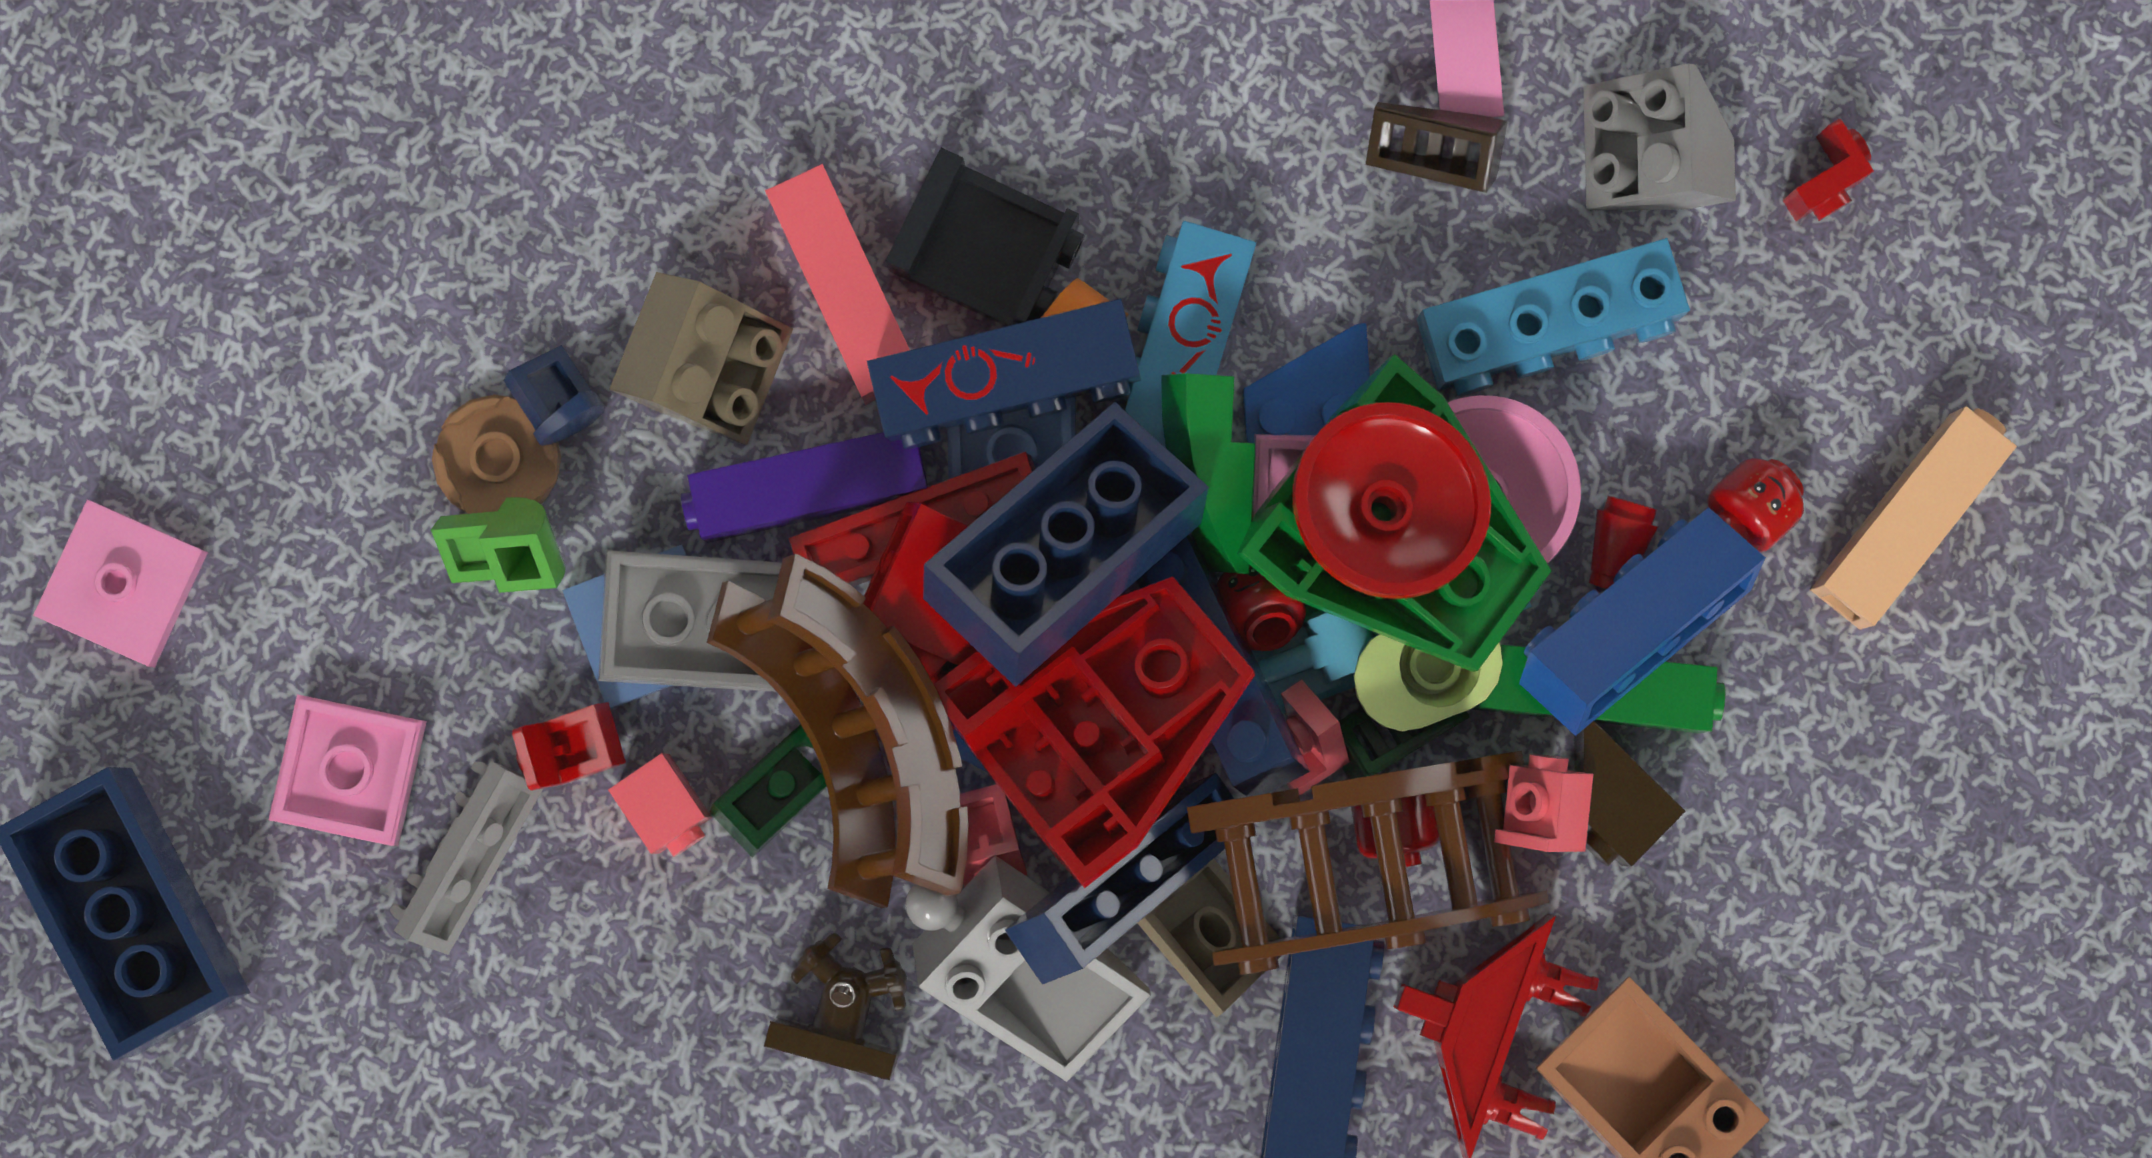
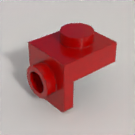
(1829, 189)
(568, 747)

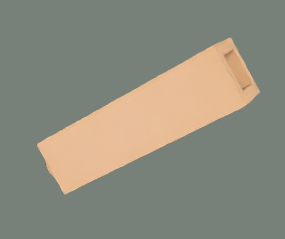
(1914, 516)

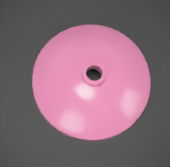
(1528, 464)

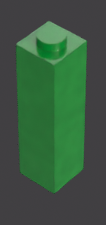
(1668, 699)

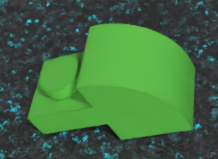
(502, 546)

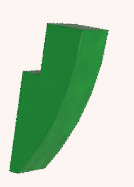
(1199, 434)

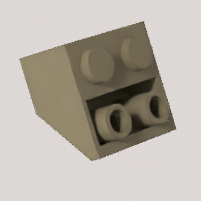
(701, 357)

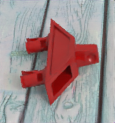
(1477, 1024)

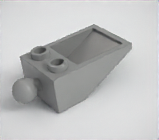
(981, 974)

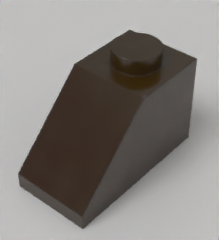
(1626, 803)

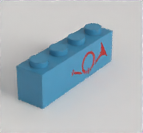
(1192, 315)

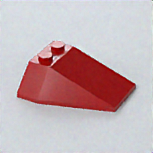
(1103, 723)

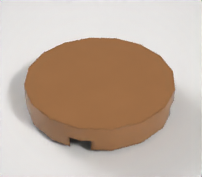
(513, 467)

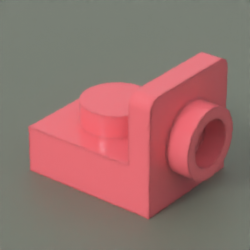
(1316, 735)
(989, 831)

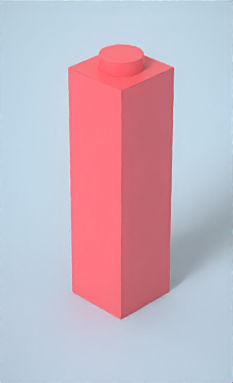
(837, 273)

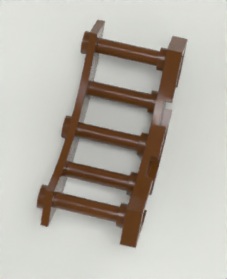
(811, 650)
(1380, 800)

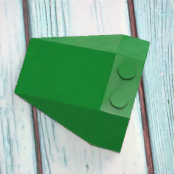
(1452, 623)

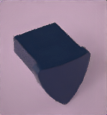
(554, 396)

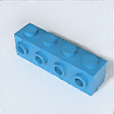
(1553, 315)

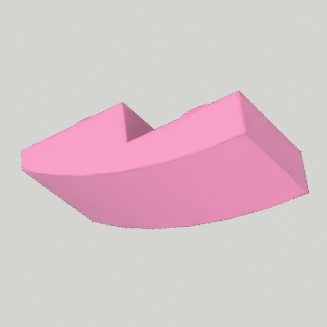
(1467, 56)

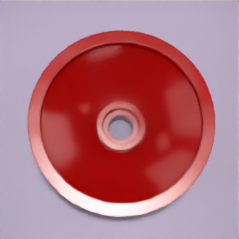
(1415, 469)

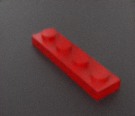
(857, 542)

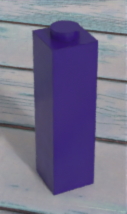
(800, 486)

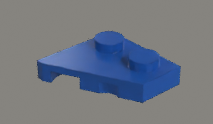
(1309, 388)

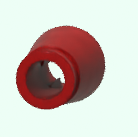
(1620, 533)

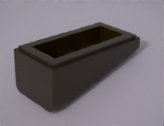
(1440, 123)

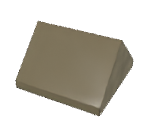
(1193, 925)

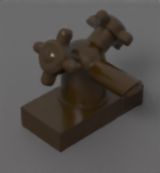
(842, 1012)

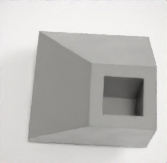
(1656, 143)

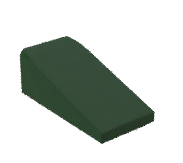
(770, 794)

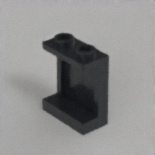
(984, 243)

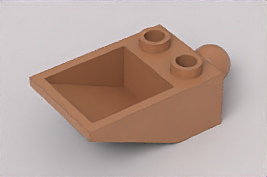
(1647, 1083)

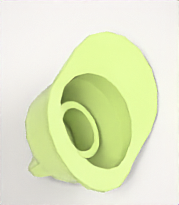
(1414, 689)

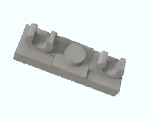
(466, 858)

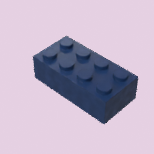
(1064, 543)
(121, 912)

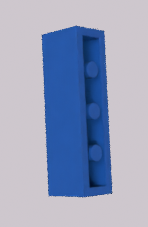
(1639, 619)

